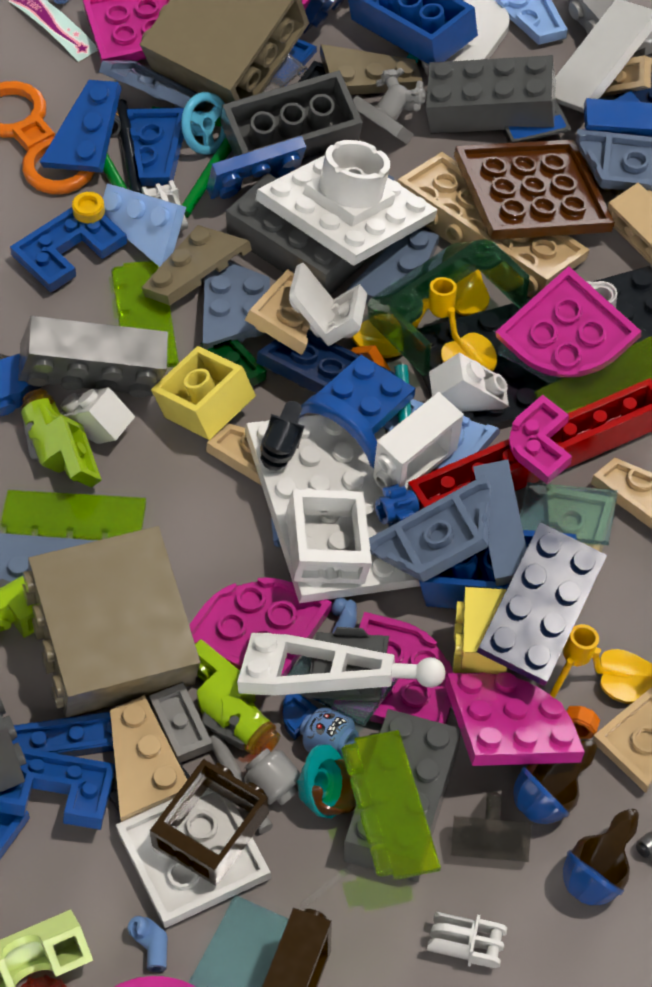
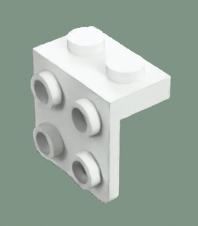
(327, 316)

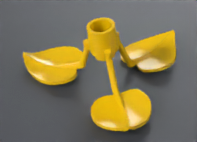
(445, 299)
(624, 673)

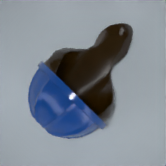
(551, 790)
(598, 863)

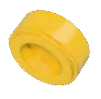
(88, 207)

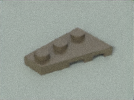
(364, 68)
(191, 261)

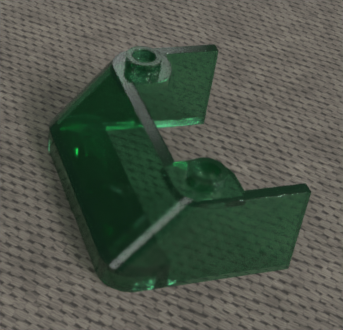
(402, 303)

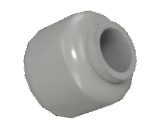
(274, 775)

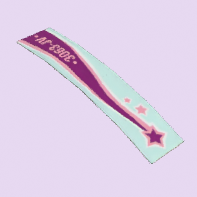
(59, 26)

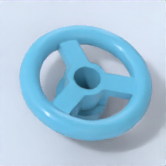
(202, 123)

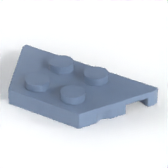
(617, 158)
(228, 301)
(438, 533)

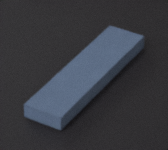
(505, 528)

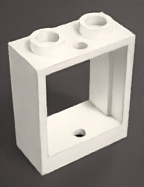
(418, 443)
(315, 564)

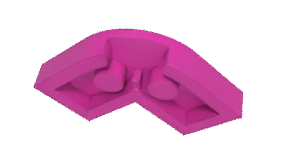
(532, 442)

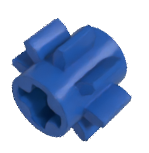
(396, 504)

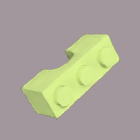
(49, 945)

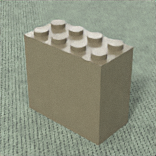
(223, 43)
(110, 621)

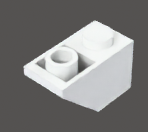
(469, 385)
(99, 412)

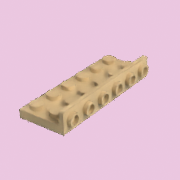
(458, 221)

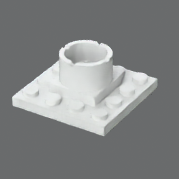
(348, 201)

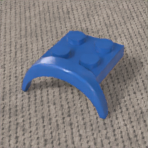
(361, 401)

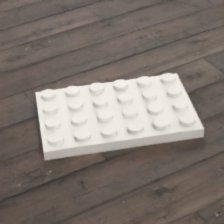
(326, 461)

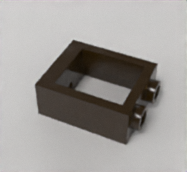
(190, 852)
(301, 951)

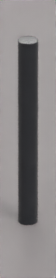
(128, 148)

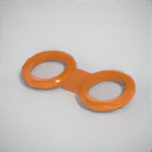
(35, 138)

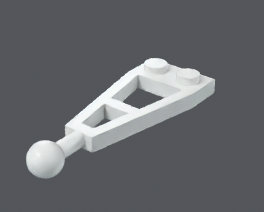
(268, 651)

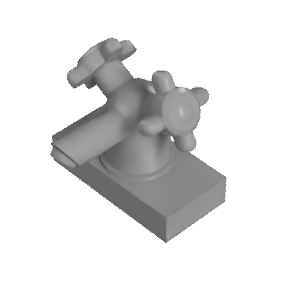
(392, 104)

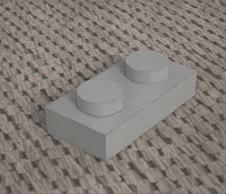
(180, 722)

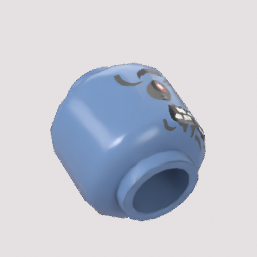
(328, 728)

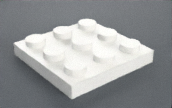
(171, 886)

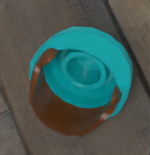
(326, 783)

